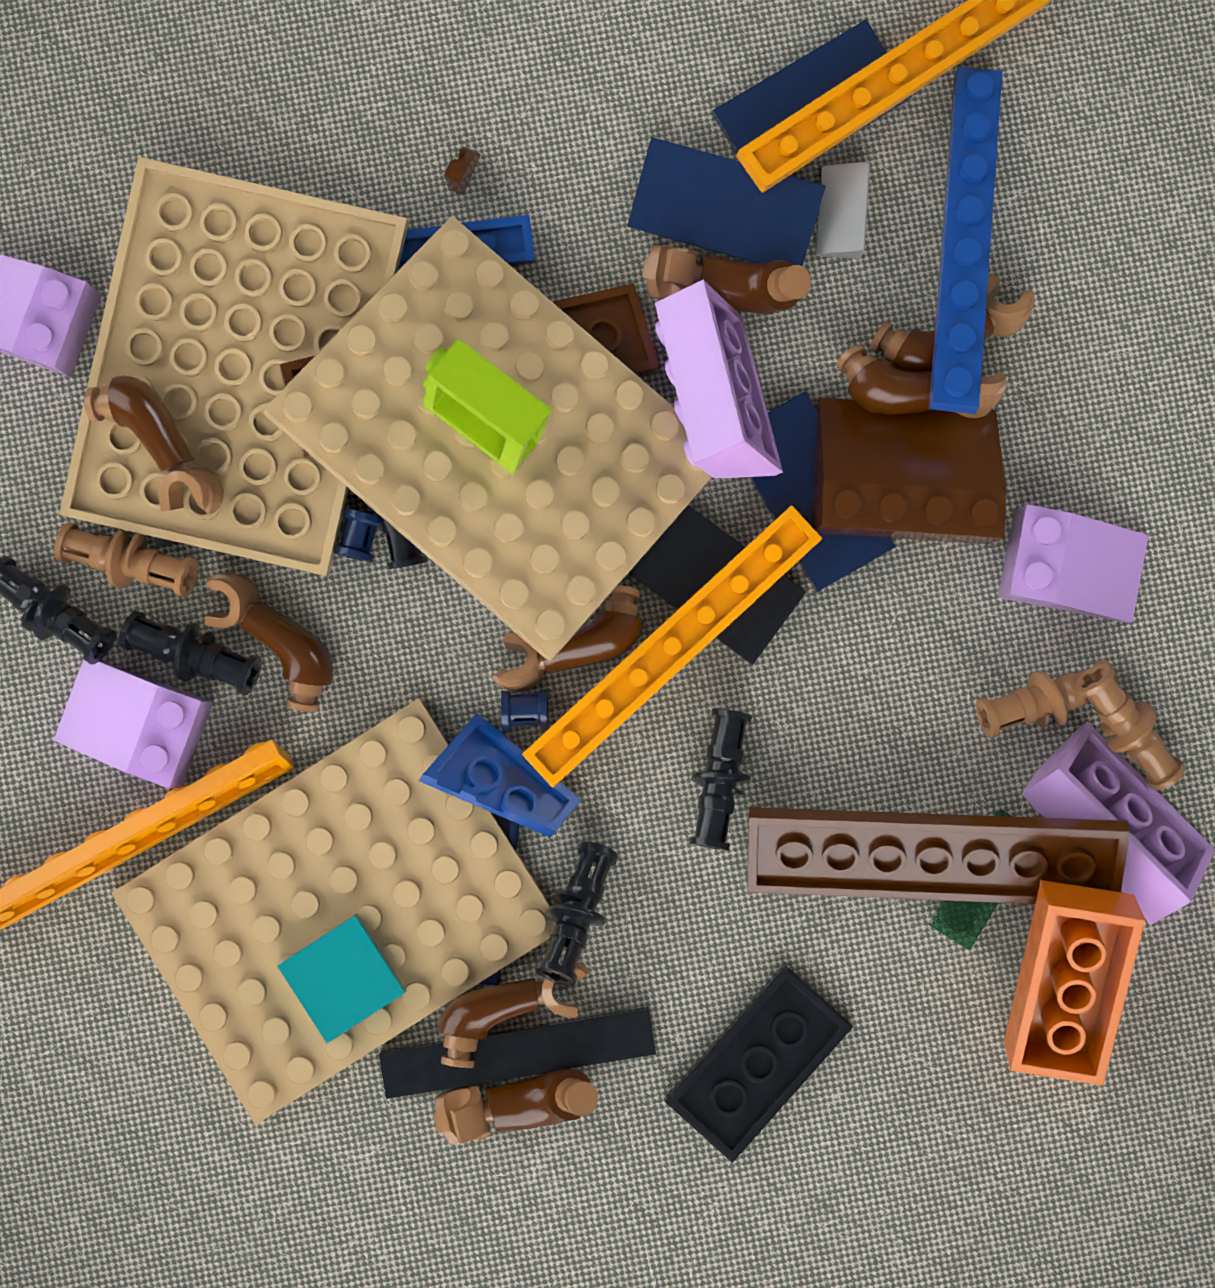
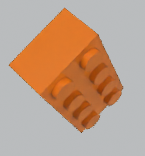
(1073, 982)

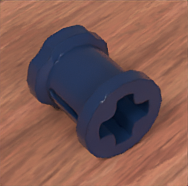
(358, 535)
(524, 710)

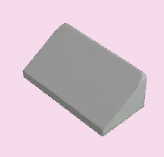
(843, 210)

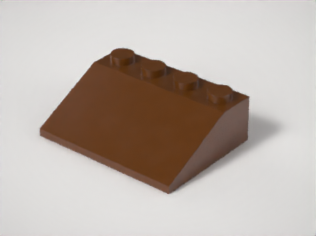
(908, 475)

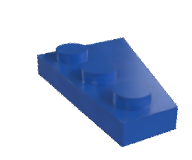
(495, 776)

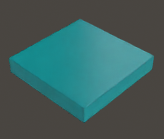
(341, 978)

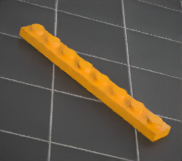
(880, 87)
(672, 646)
(142, 830)

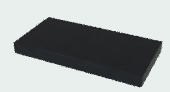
(690, 557)
(758, 1063)

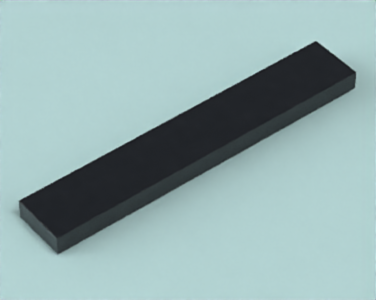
(521, 1052)

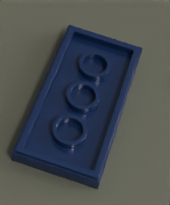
(798, 85)
(720, 208)
(795, 438)

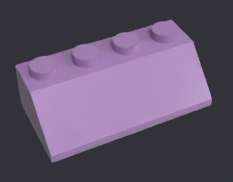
(716, 385)
(1092, 782)

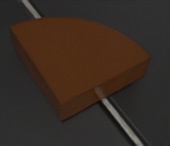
(461, 170)

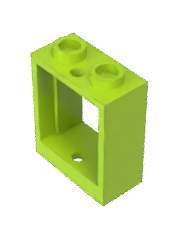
(484, 405)

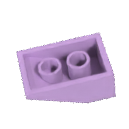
(44, 314)
(1073, 563)
(133, 723)

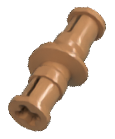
(125, 559)
(1033, 703)
(1130, 727)

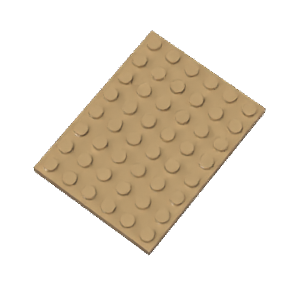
(204, 307)
(579, 507)
(329, 844)

